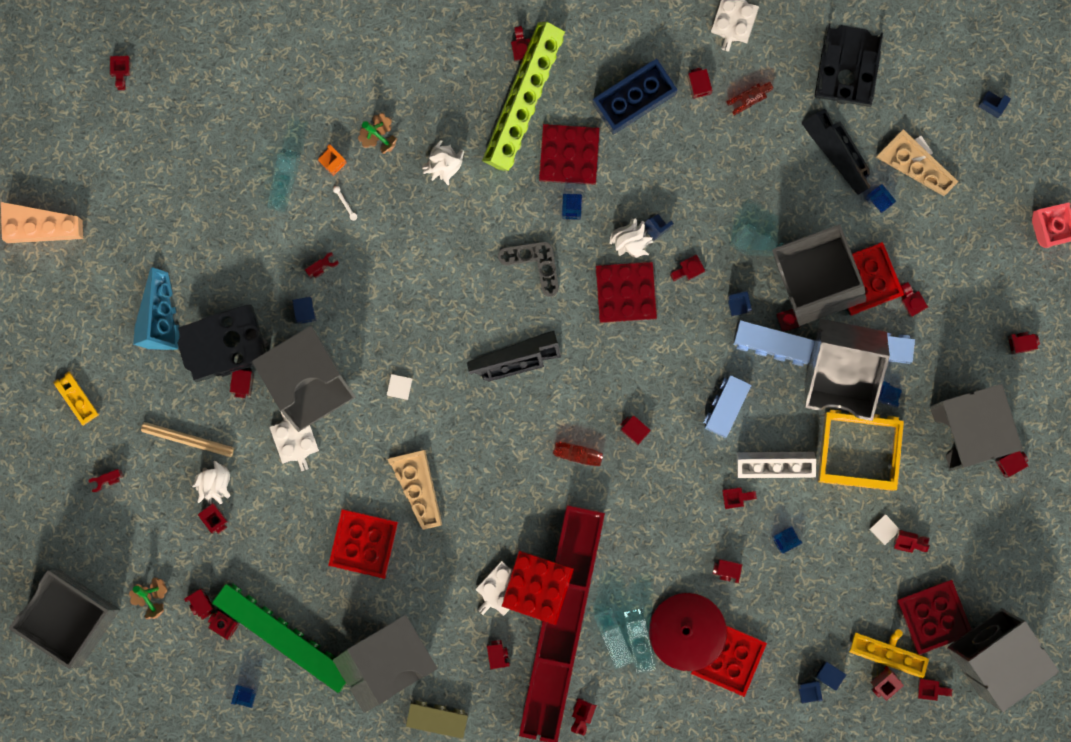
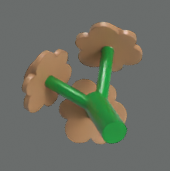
(370, 136)
(141, 595)

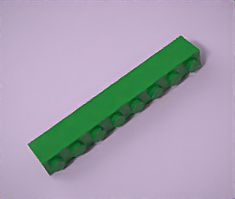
(280, 636)

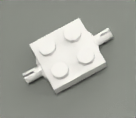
(734, 21)
(293, 444)
(494, 588)

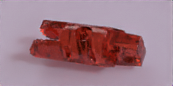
(757, 91)
(577, 454)

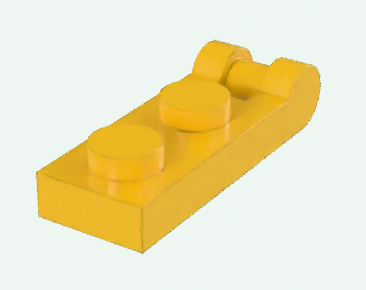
(76, 398)

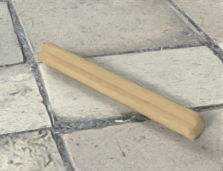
(187, 439)

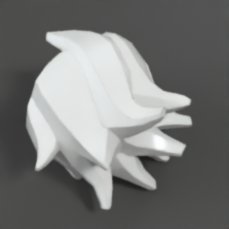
(443, 162)
(631, 239)
(212, 483)

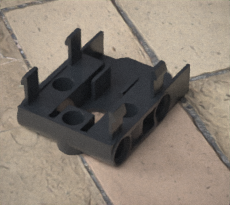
(854, 51)
(204, 346)

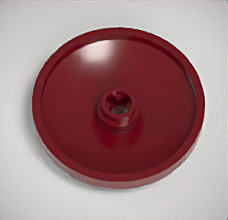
(706, 633)

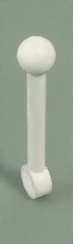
(336, 189)

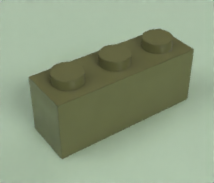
(437, 719)

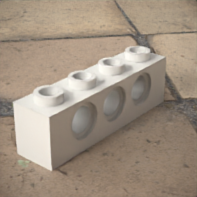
(776, 464)

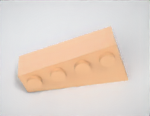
(35, 225)

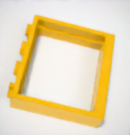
(891, 421)

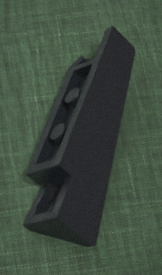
(839, 149)
(516, 358)

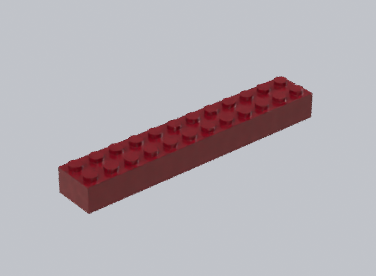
(559, 642)

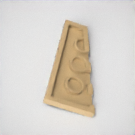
(927, 171)
(416, 480)

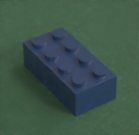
(634, 96)

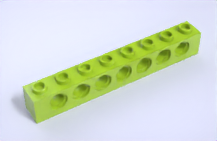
(515, 102)

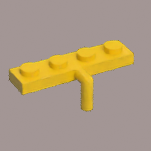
(889, 654)

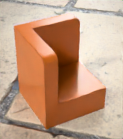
(332, 160)

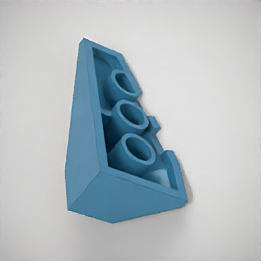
(155, 318)

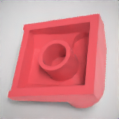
(1052, 225)

